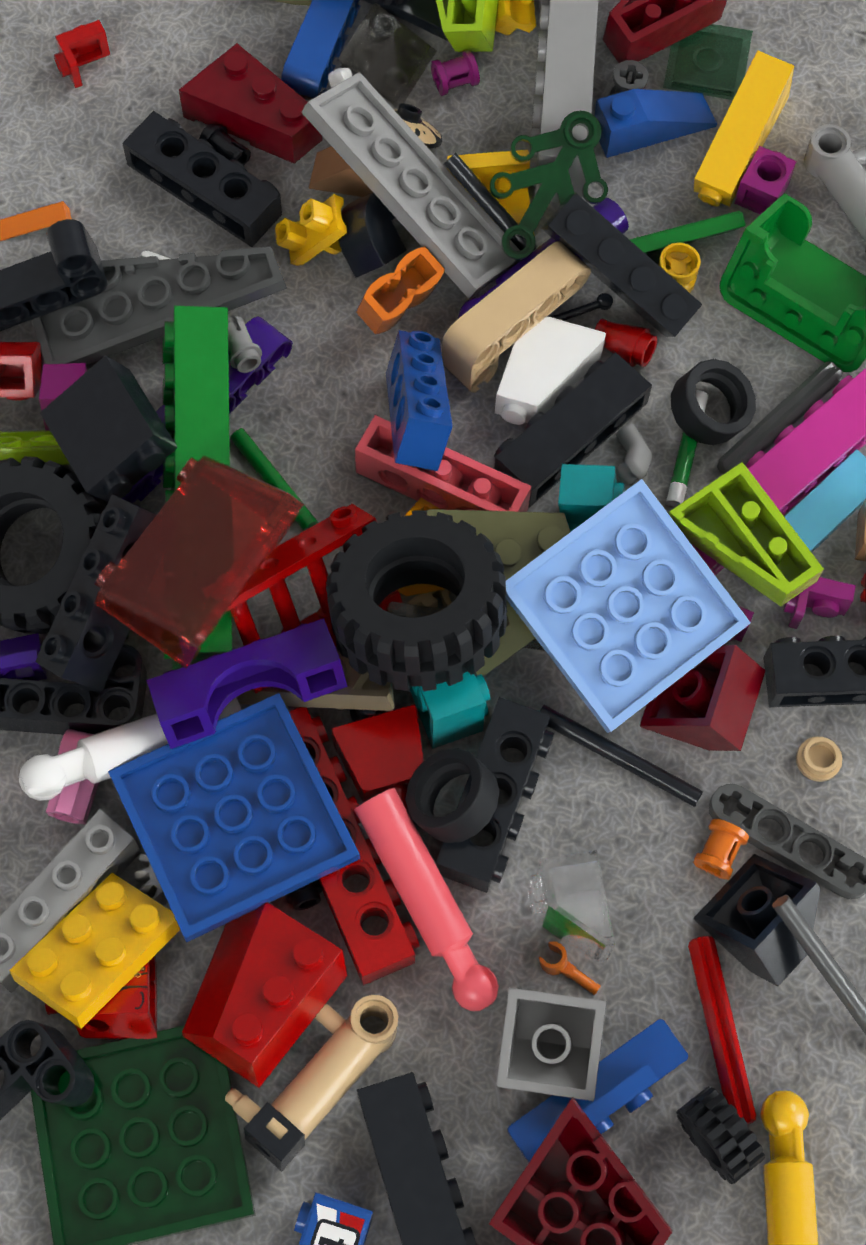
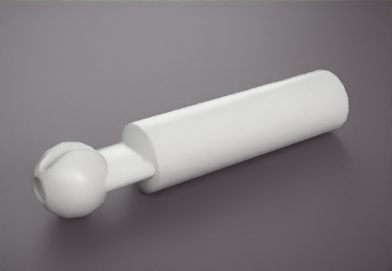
(46, 775)

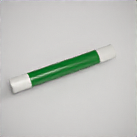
(684, 461)

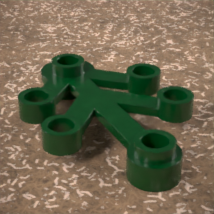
(553, 176)

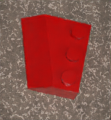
(262, 991)

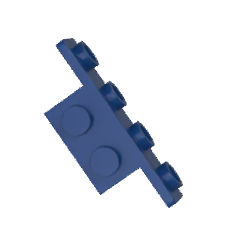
(621, 1082)

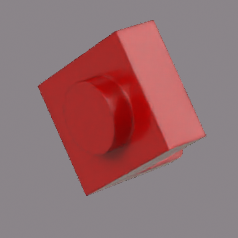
(80, 47)

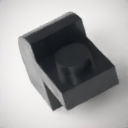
(370, 235)

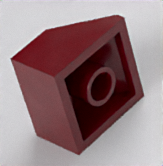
(710, 702)

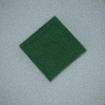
(709, 61)

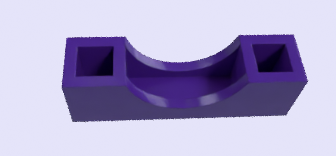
(295, 660)

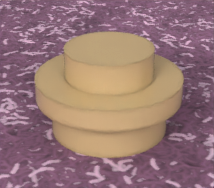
(819, 759)

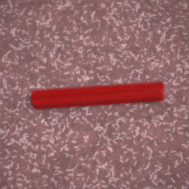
(721, 1026)

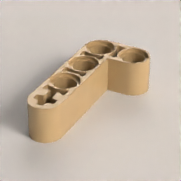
(510, 311)

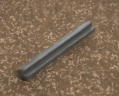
(782, 416)

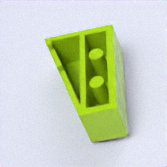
(469, 23)
(748, 535)

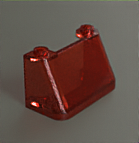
(196, 556)

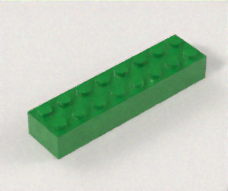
(197, 412)

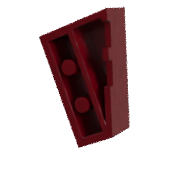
(250, 105)

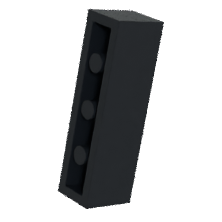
(622, 266)
(574, 425)
(411, 1163)

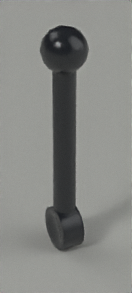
(604, 302)

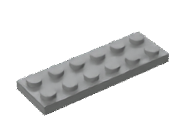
(411, 182)

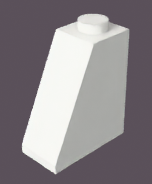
(543, 365)

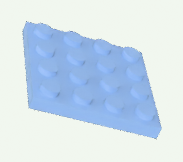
(624, 606)

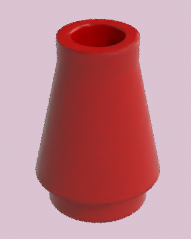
(628, 341)

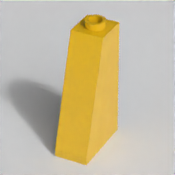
(744, 129)

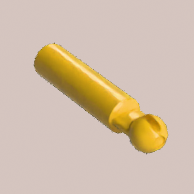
(788, 1175)

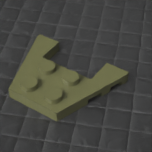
(518, 541)

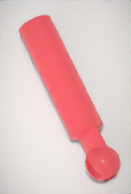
(427, 897)

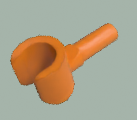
(567, 969)

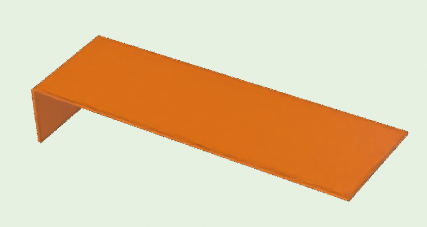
(33, 220)

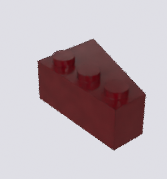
(648, 26)

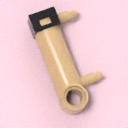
(282, 1127)

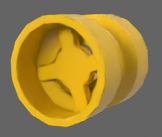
(681, 263)

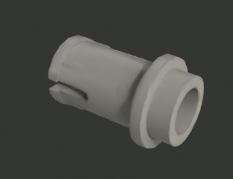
(243, 352)

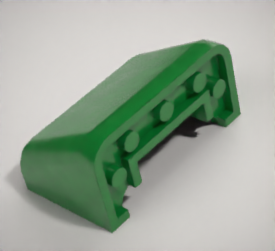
(798, 286)

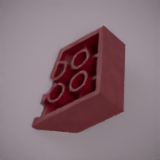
(578, 1193)

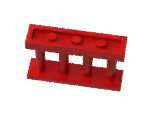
(291, 556)

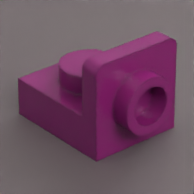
(825, 597)

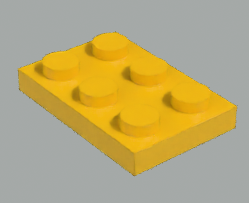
(96, 950)

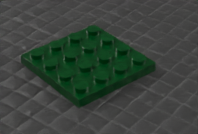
(148, 1147)

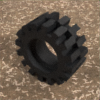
(720, 1135)

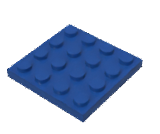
(234, 817)

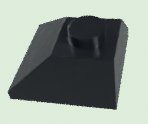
(748, 924)

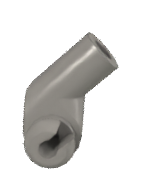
(637, 457)

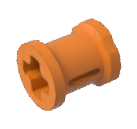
(721, 848)

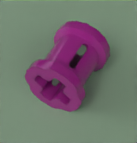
(455, 72)

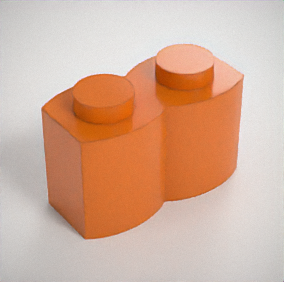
(398, 291)

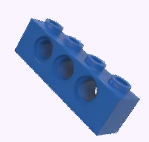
(418, 400)

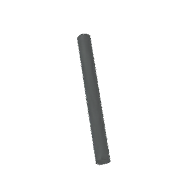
(822, 959)

